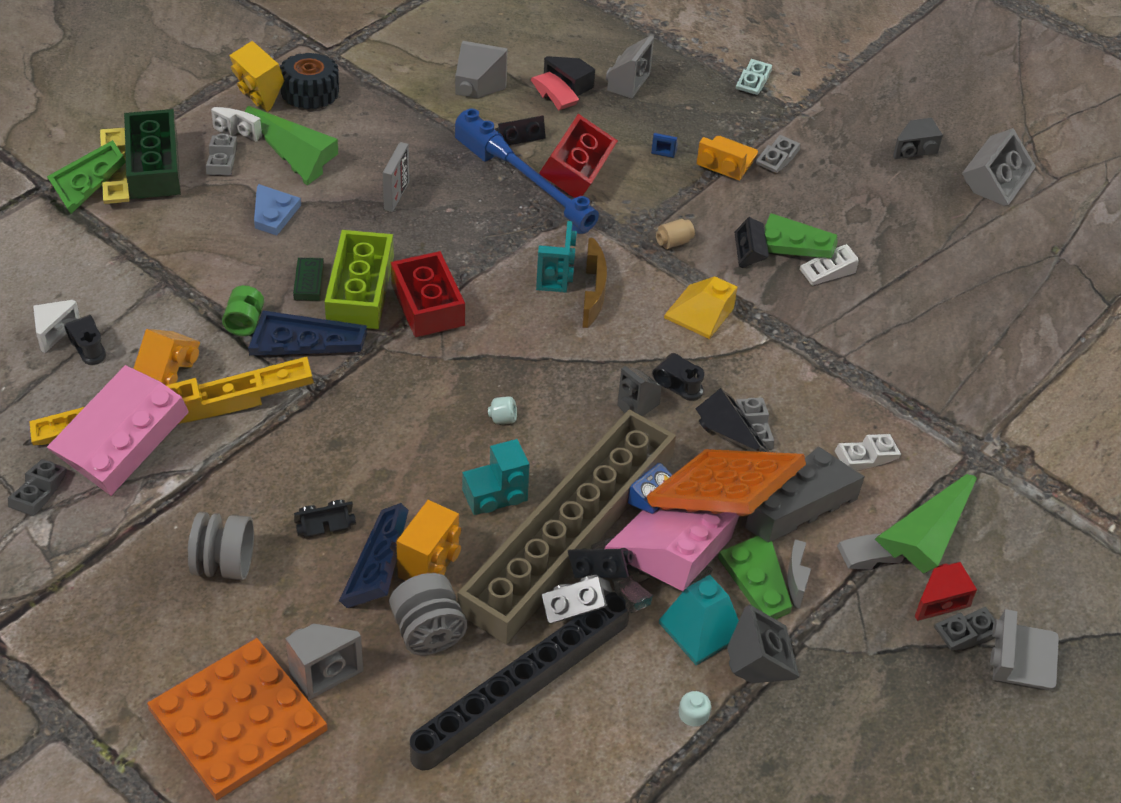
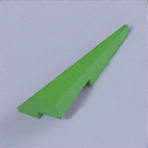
(300, 146)
(927, 530)

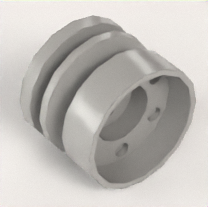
(214, 545)
(427, 614)

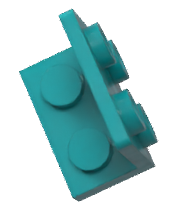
(554, 263)

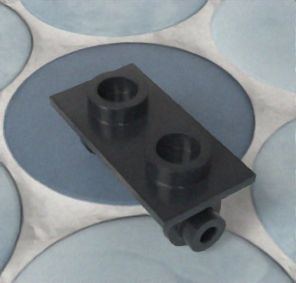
(522, 130)
(313, 518)
(600, 562)

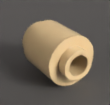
(675, 233)

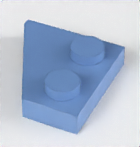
(274, 209)

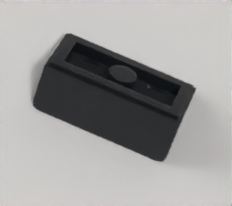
(751, 242)

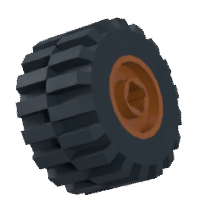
(310, 80)

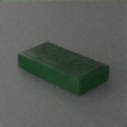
(308, 279)

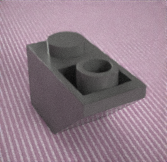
(918, 139)
(637, 391)

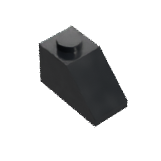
(572, 71)

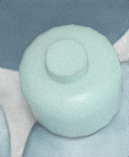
(503, 410)
(694, 708)

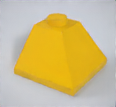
(703, 306)

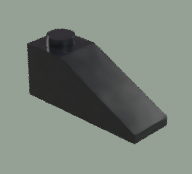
(726, 419)

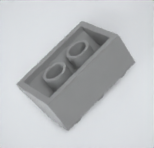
(999, 168)

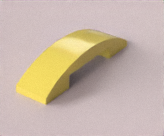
(116, 187)

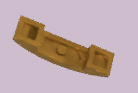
(594, 299)

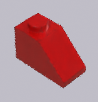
(946, 591)

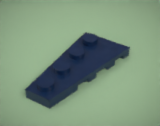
(297, 334)
(377, 560)

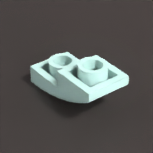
(754, 77)

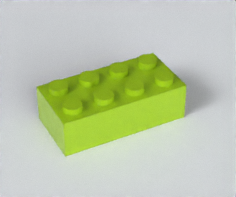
(360, 278)

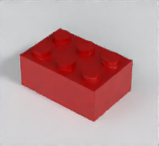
(578, 157)
(427, 294)

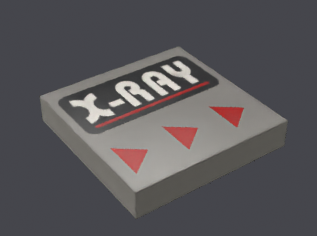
(396, 176)

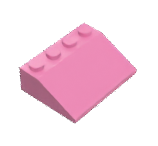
(119, 428)
(675, 542)

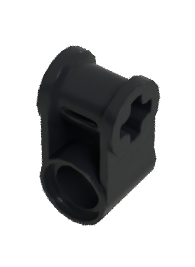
(86, 339)
(679, 374)

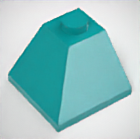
(701, 620)

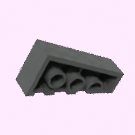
(813, 491)

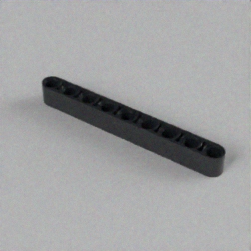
(516, 690)

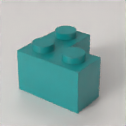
(500, 483)

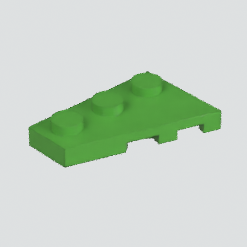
(84, 176)
(796, 238)
(758, 575)

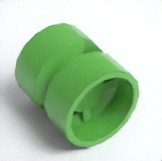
(243, 310)

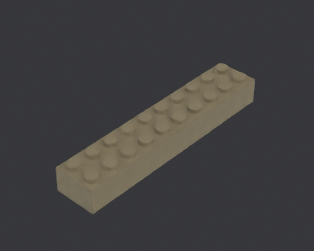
(571, 517)

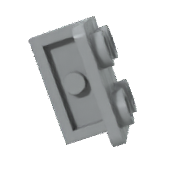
(1024, 653)

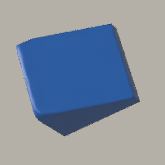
(664, 145)

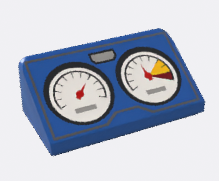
(645, 485)

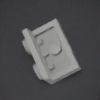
(576, 599)

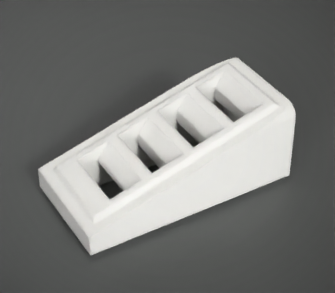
(843, 257)

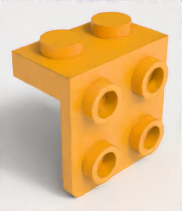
(725, 156)

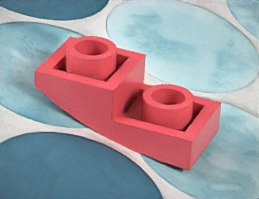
(554, 87)

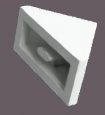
(51, 320)

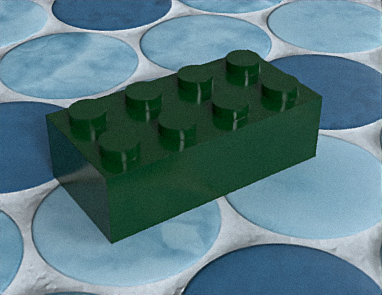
(152, 154)

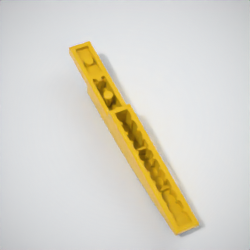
(206, 399)

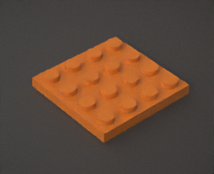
(726, 481)
(237, 718)

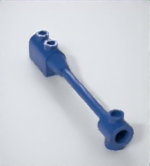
(488, 143)

